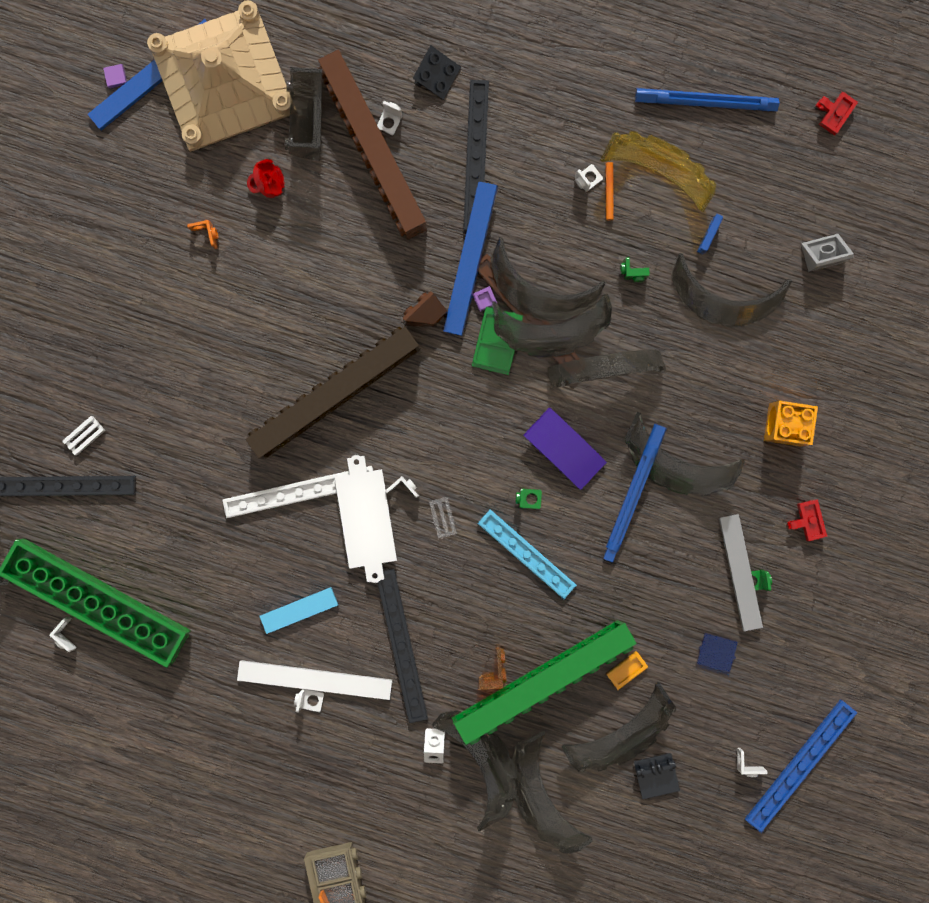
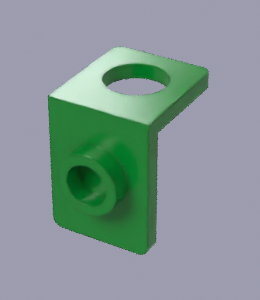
(521, 498)
(764, 580)

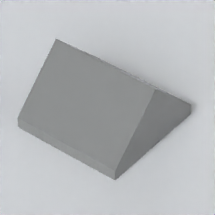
(826, 252)

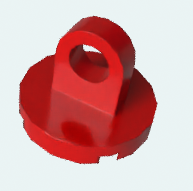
(267, 179)

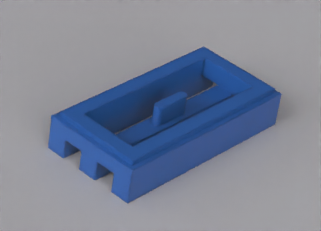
(710, 233)

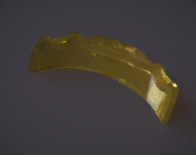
(664, 159)

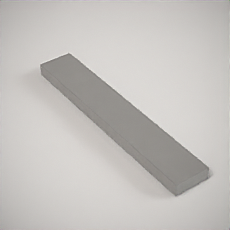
(740, 572)

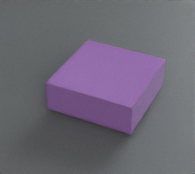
(115, 76)
(484, 298)

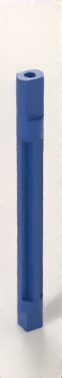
(706, 99)
(634, 491)

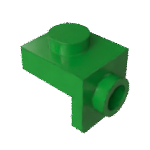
(636, 274)

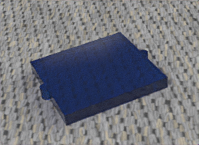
(717, 652)

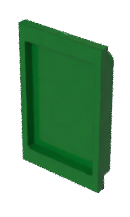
(491, 350)

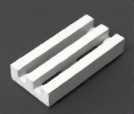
(71, 446)

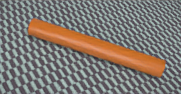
(609, 192)

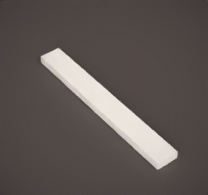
(282, 495)
(314, 680)

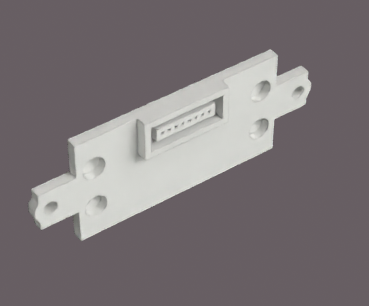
(365, 518)

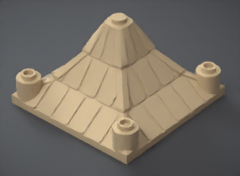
(221, 77)

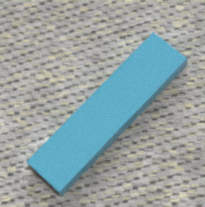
(299, 610)

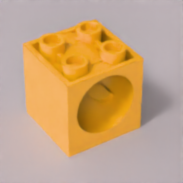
(790, 423)

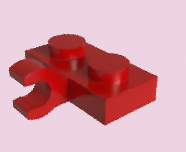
(836, 112)
(810, 520)

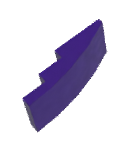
(564, 448)

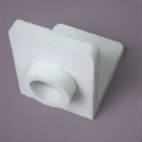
(390, 111)
(583, 182)
(411, 486)
(61, 641)
(302, 697)
(434, 746)
(749, 771)

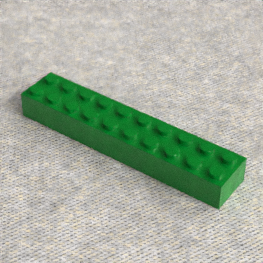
(94, 602)
(543, 681)

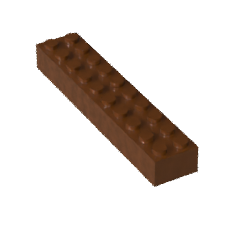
(370, 141)

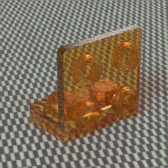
(491, 681)

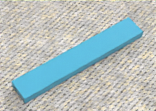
(527, 554)

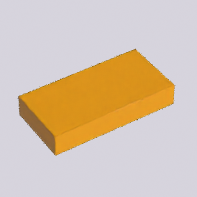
(627, 670)

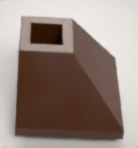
(426, 312)

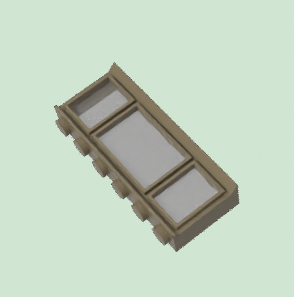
(336, 873)

